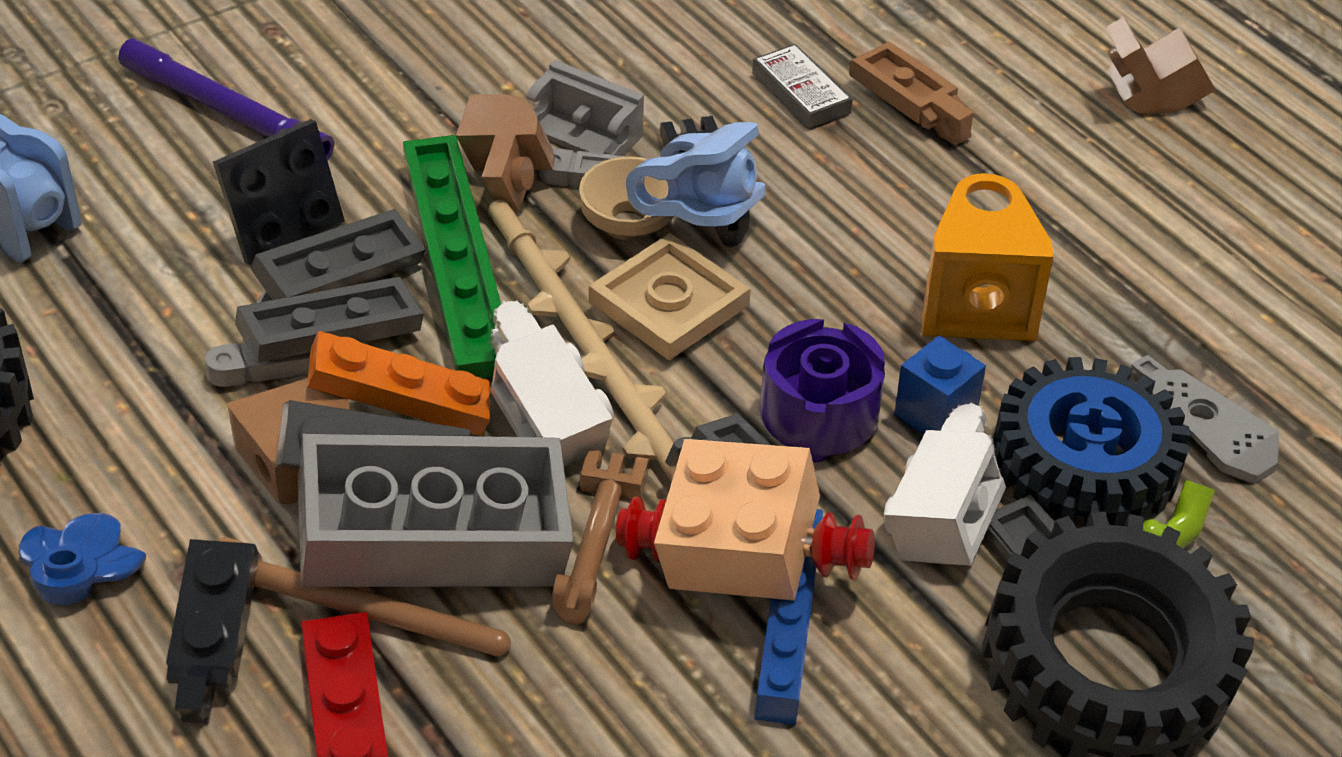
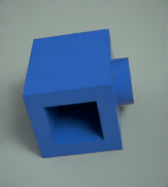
(936, 383)

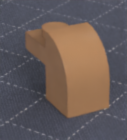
(1159, 77)
(506, 142)

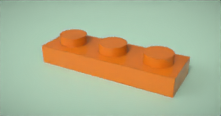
(399, 383)

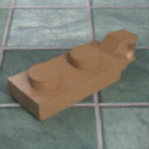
(914, 91)

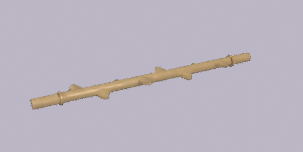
(599, 363)

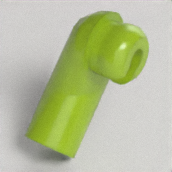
(1188, 513)

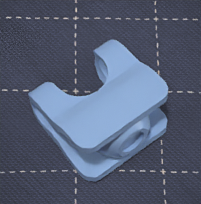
(707, 183)
(33, 187)

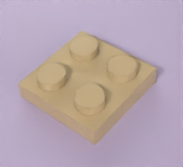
(669, 296)

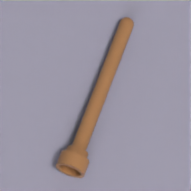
(384, 609)

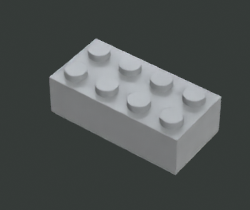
(432, 511)

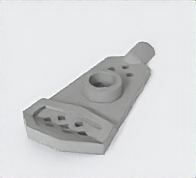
(1231, 437)

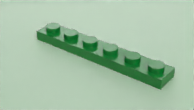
(454, 250)

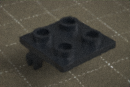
(279, 190)

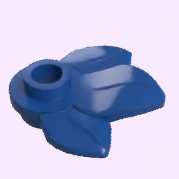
(74, 558)

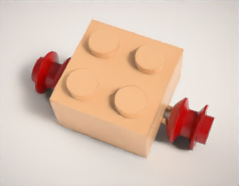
(742, 523)

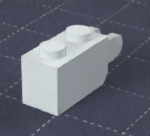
(544, 385)
(947, 492)

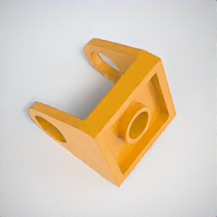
(989, 248)

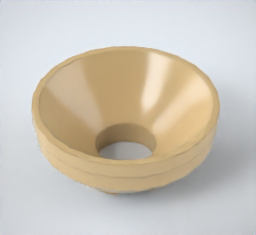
(605, 195)

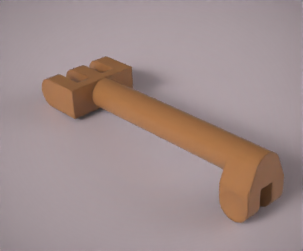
(576, 593)

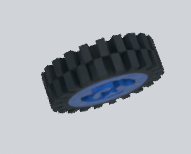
(1097, 415)

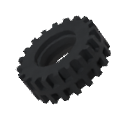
(1136, 576)

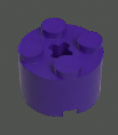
(822, 387)

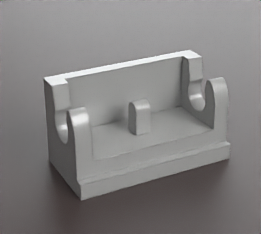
(587, 111)

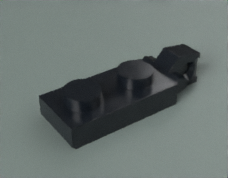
(210, 623)

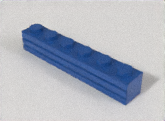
(786, 649)

